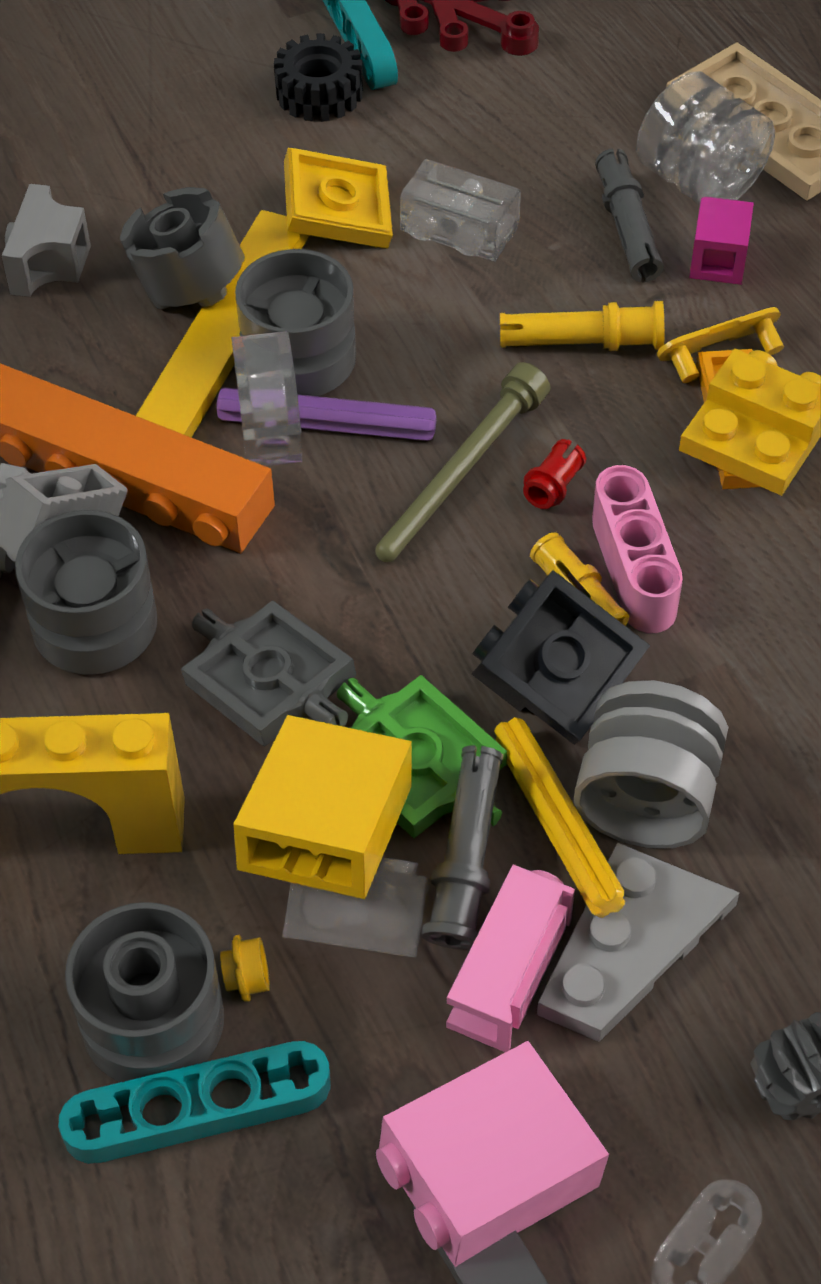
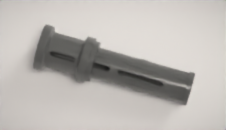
(461, 876)

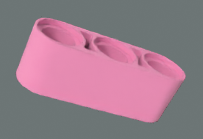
(636, 548)

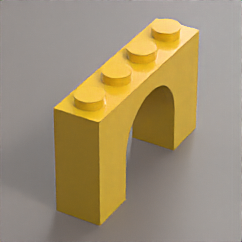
(113, 760)

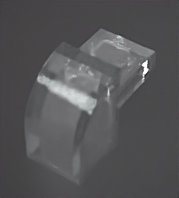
(268, 398)

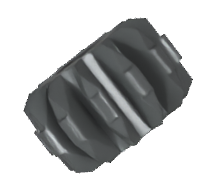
(790, 1069)

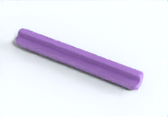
(348, 416)

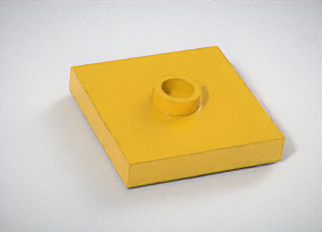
(337, 198)

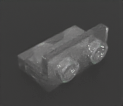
(382, 922)

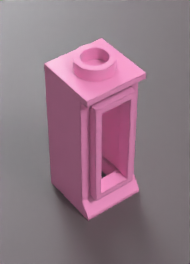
(510, 956)

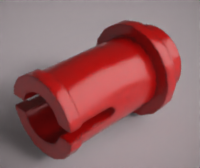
(547, 484)

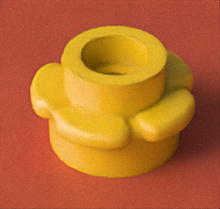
(245, 967)

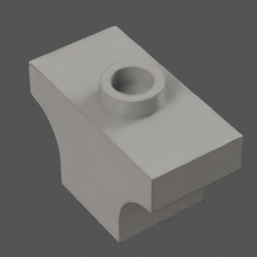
(44, 243)

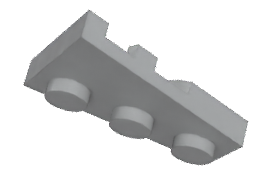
(619, 957)

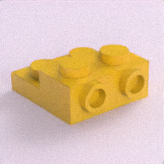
(757, 420)

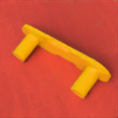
(758, 322)

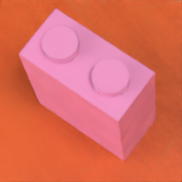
(490, 1153)

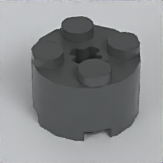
(183, 249)

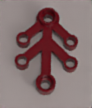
(517, 30)

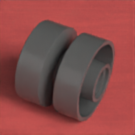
(310, 300)
(87, 591)
(145, 991)

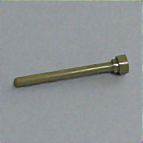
(521, 392)

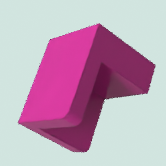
(721, 240)

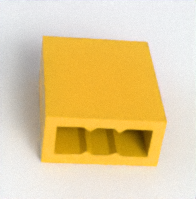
(324, 806)

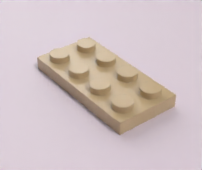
(792, 108)

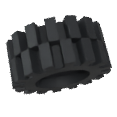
(318, 77)

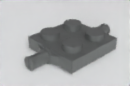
(267, 671)

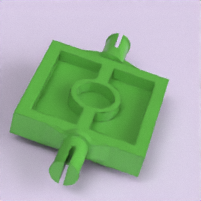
(437, 738)

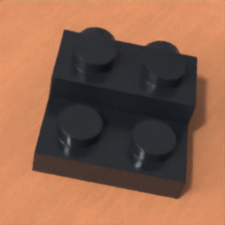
(557, 655)

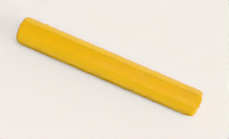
(560, 819)

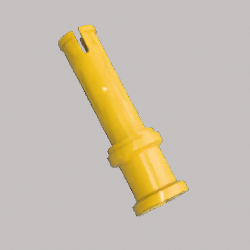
(611, 327)

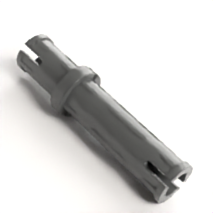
(624, 202)

